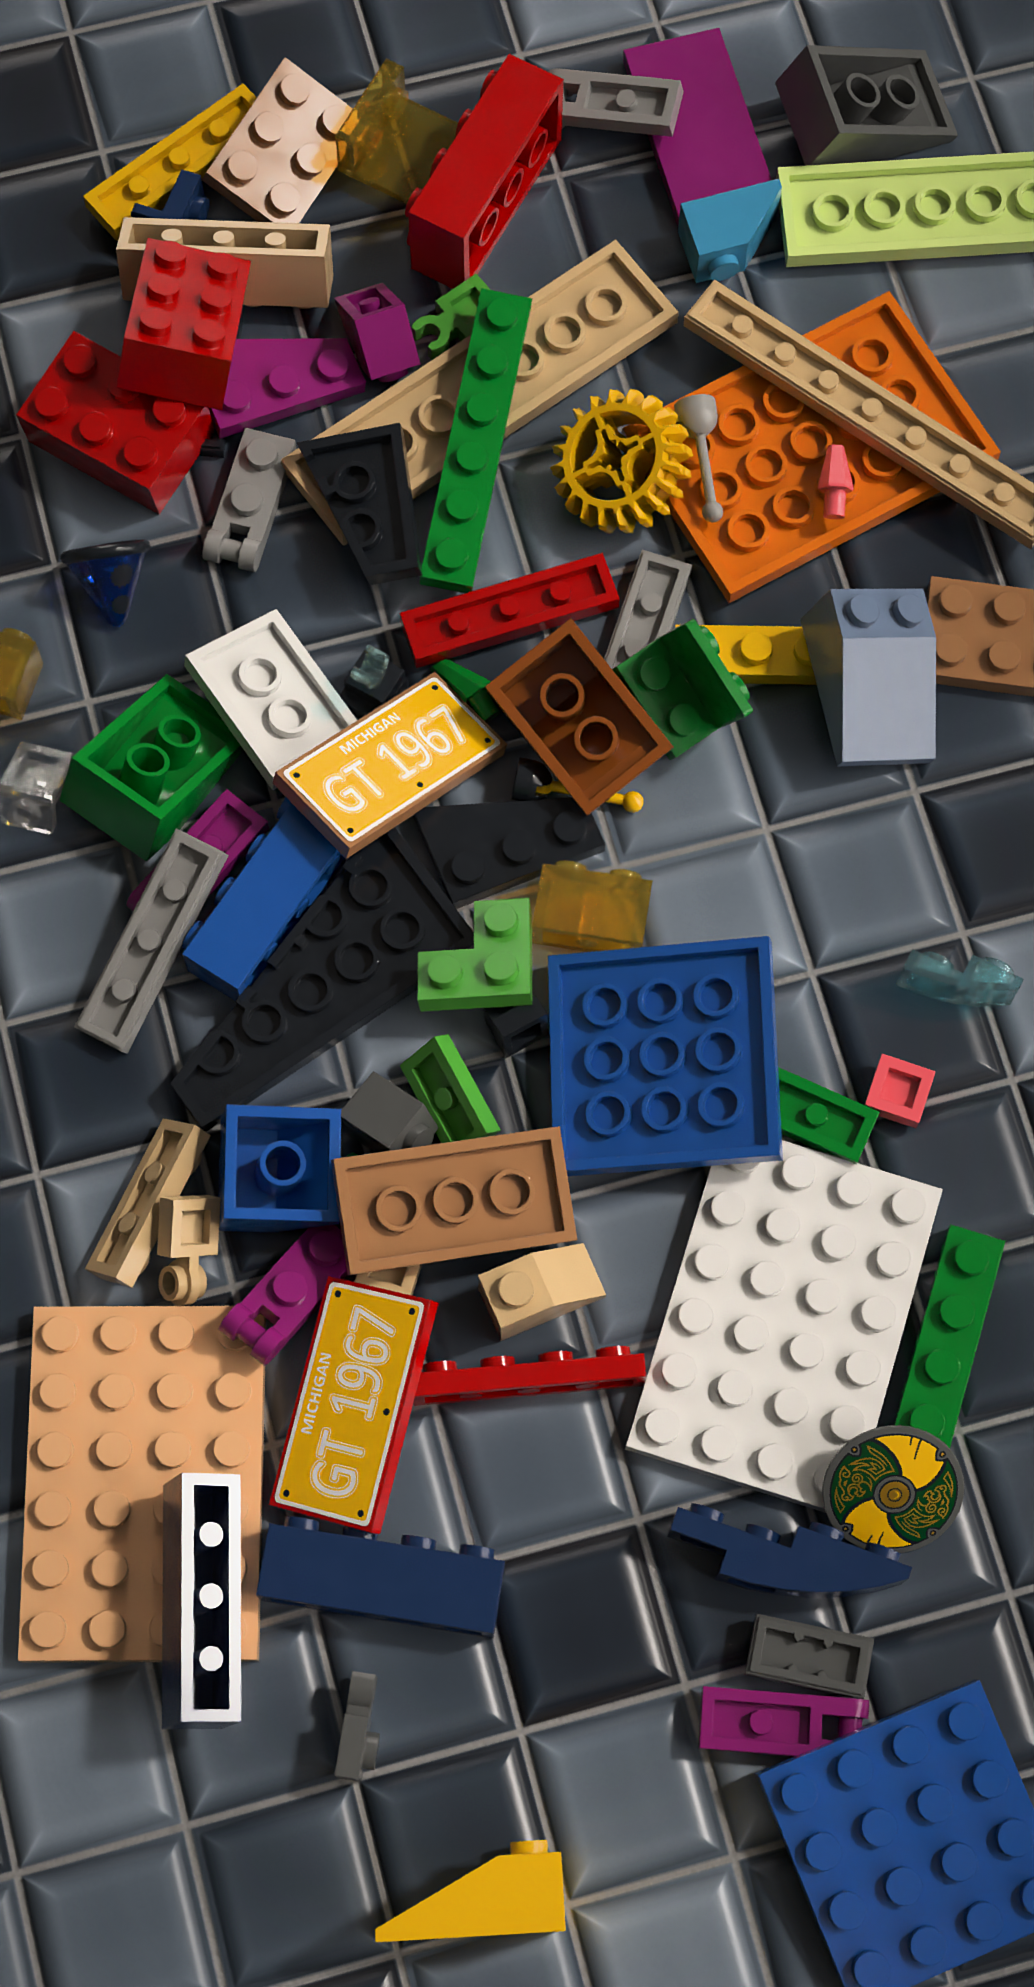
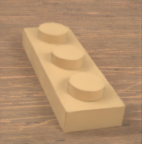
(134, 1226)

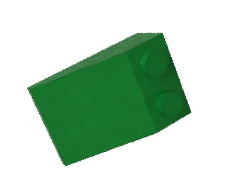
(151, 767)

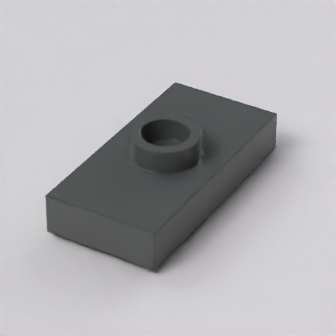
(809, 1656)

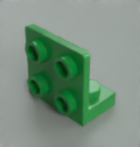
(685, 686)

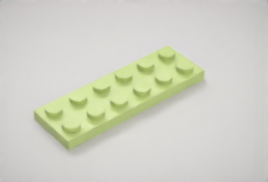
(907, 209)

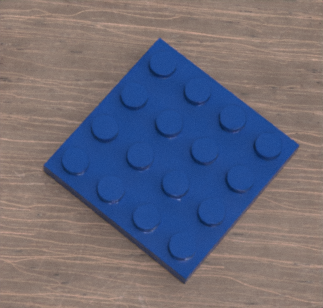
(665, 1056)
(910, 1840)

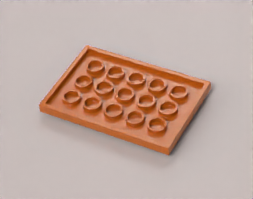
(773, 450)

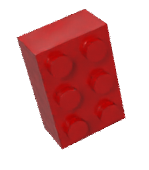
(183, 324)
(112, 433)

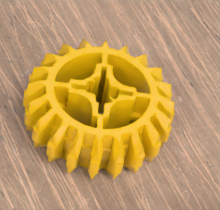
(585, 473)

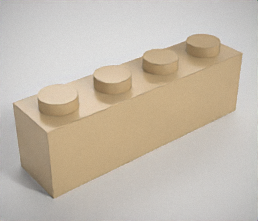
(287, 260)

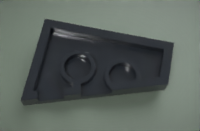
(370, 497)
(503, 843)

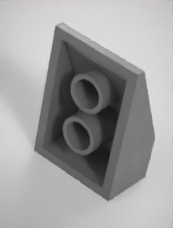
(863, 104)

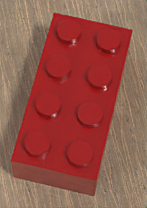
(485, 172)

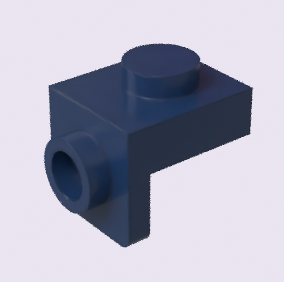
(184, 202)

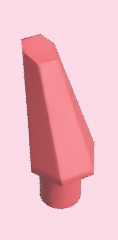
(835, 482)

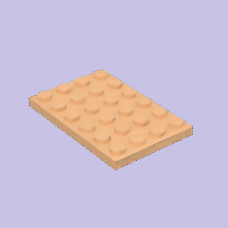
(112, 1418)

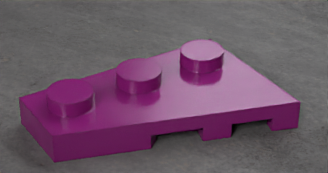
(284, 379)

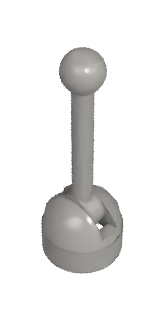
(699, 417)

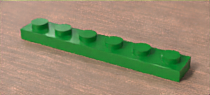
(475, 441)

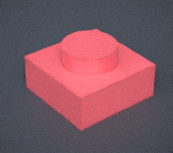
(899, 1090)

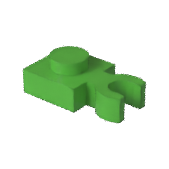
(455, 316)

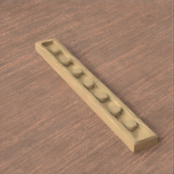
(865, 410)

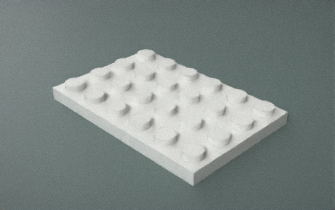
(784, 1320)

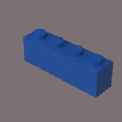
(262, 904)

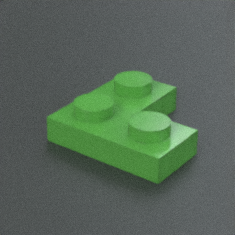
(491, 973)

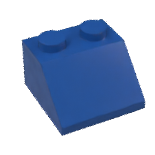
(278, 1168)

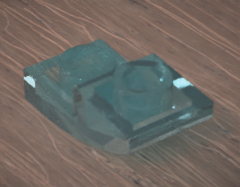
(983, 983)

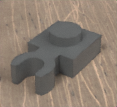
(357, 1744)

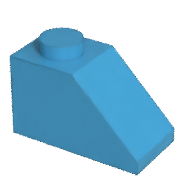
(727, 229)

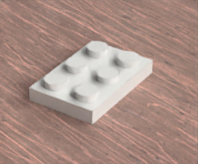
(268, 692)

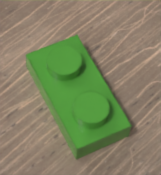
(449, 1091)

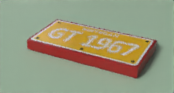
(354, 1404)

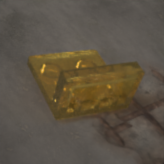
(391, 138)

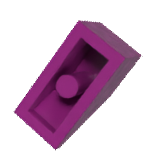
(378, 332)

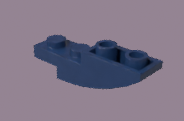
(810, 1567)

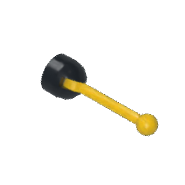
(535, 782)

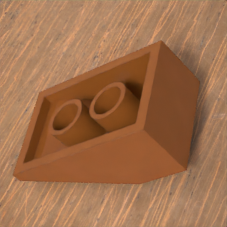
(578, 717)

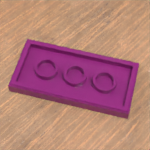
(713, 134)

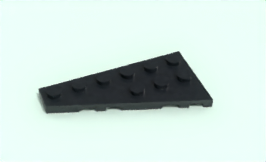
(327, 977)

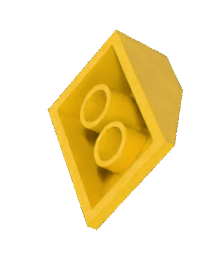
(498, 1898)

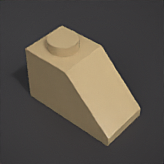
(539, 1288)

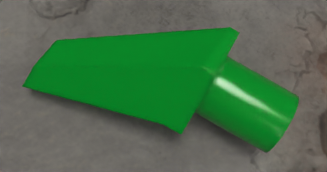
(469, 688)

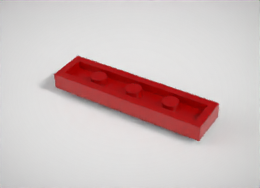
(509, 610)
(552, 1374)

